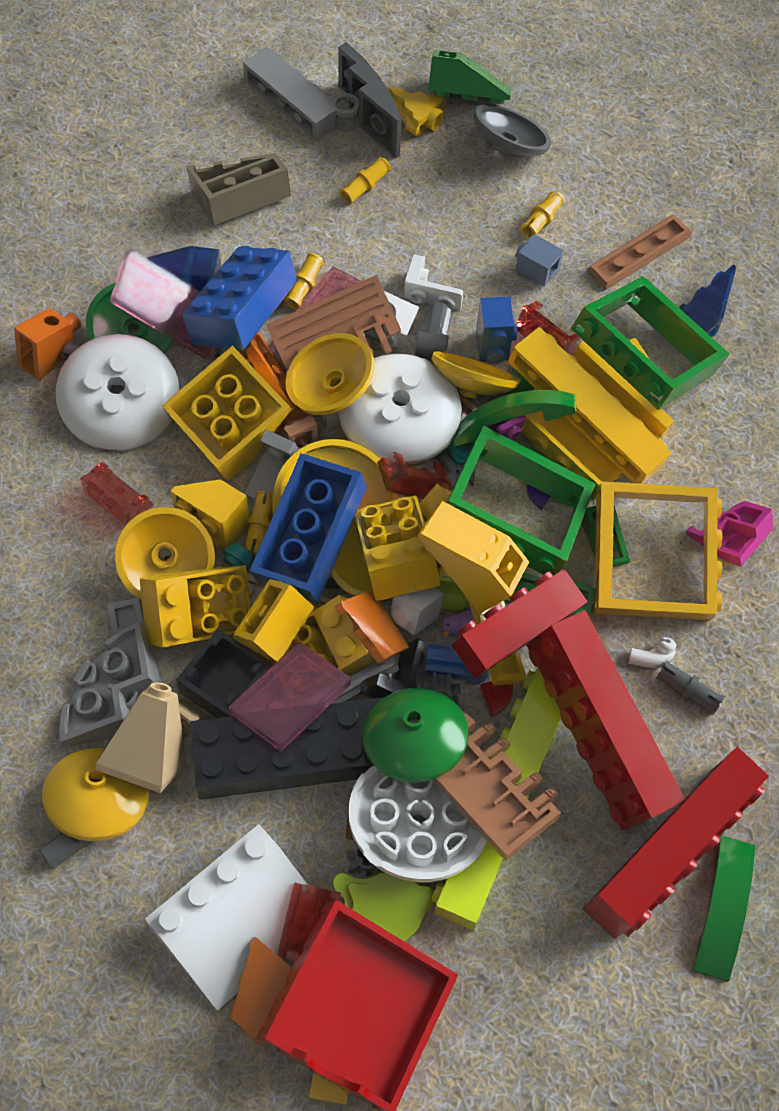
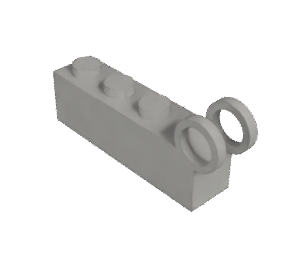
(296, 95)

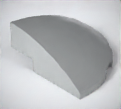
(109, 687)

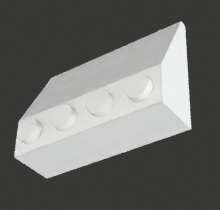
(223, 909)

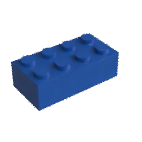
(240, 297)
(309, 526)

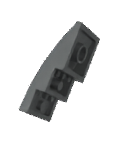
(377, 108)

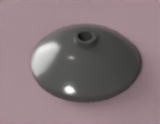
(511, 131)

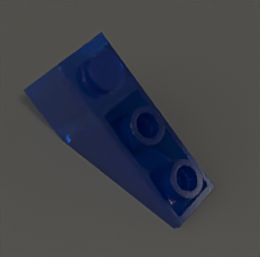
(190, 264)
(710, 303)

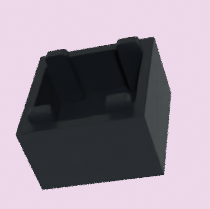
(220, 674)

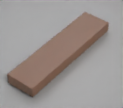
(639, 252)

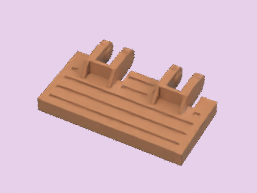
(347, 311)
(487, 796)

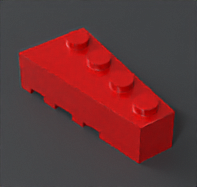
(517, 624)

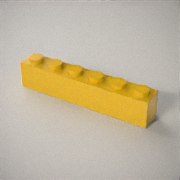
(597, 413)

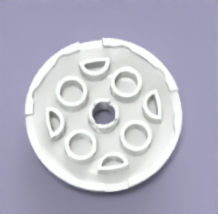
(120, 419)
(414, 430)
(397, 843)

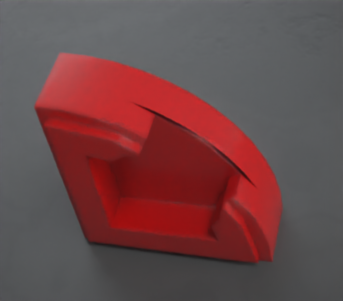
(496, 696)

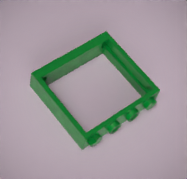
(666, 320)
(537, 472)

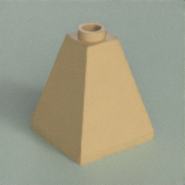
(148, 742)

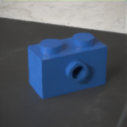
(495, 329)

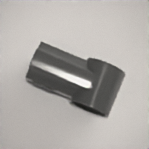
(434, 330)

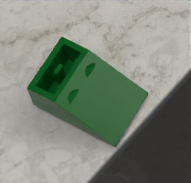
(460, 75)

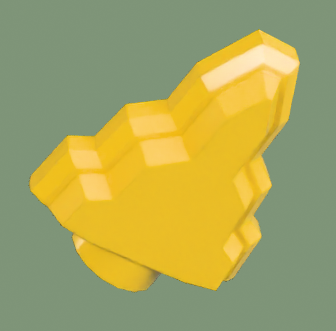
(418, 110)

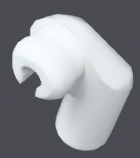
(656, 656)

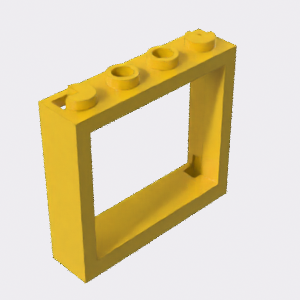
(604, 551)

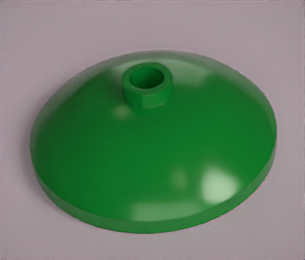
(108, 319)
(419, 749)

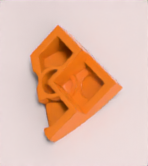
(373, 626)
(258, 988)

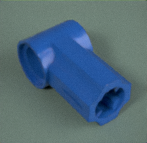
(446, 660)

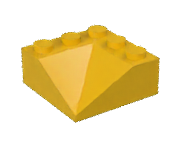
(227, 412)

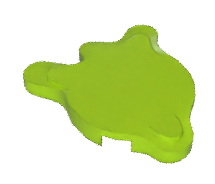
(386, 901)

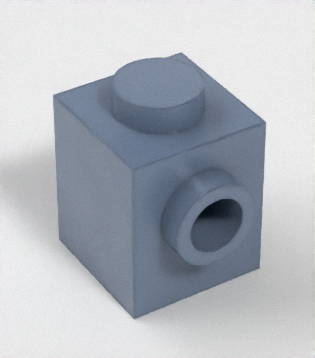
(538, 259)

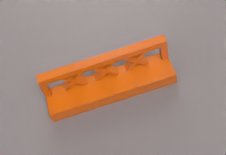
(269, 367)

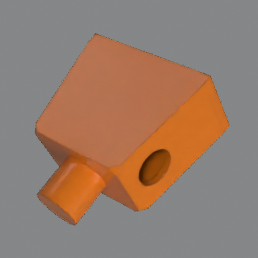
(42, 341)

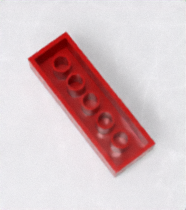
(604, 721)
(677, 845)

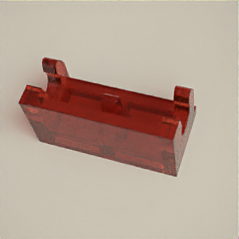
(531, 319)
(410, 479)
(114, 494)
(302, 914)

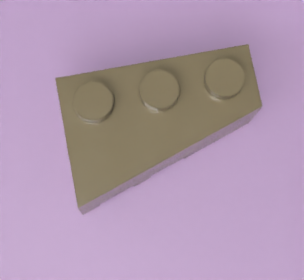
(239, 187)

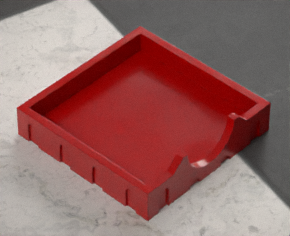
(358, 1007)

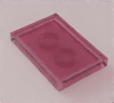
(290, 696)

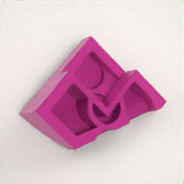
(743, 527)

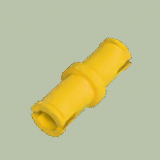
(365, 180)
(542, 214)
(305, 281)
(259, 521)

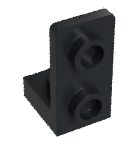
(385, 683)

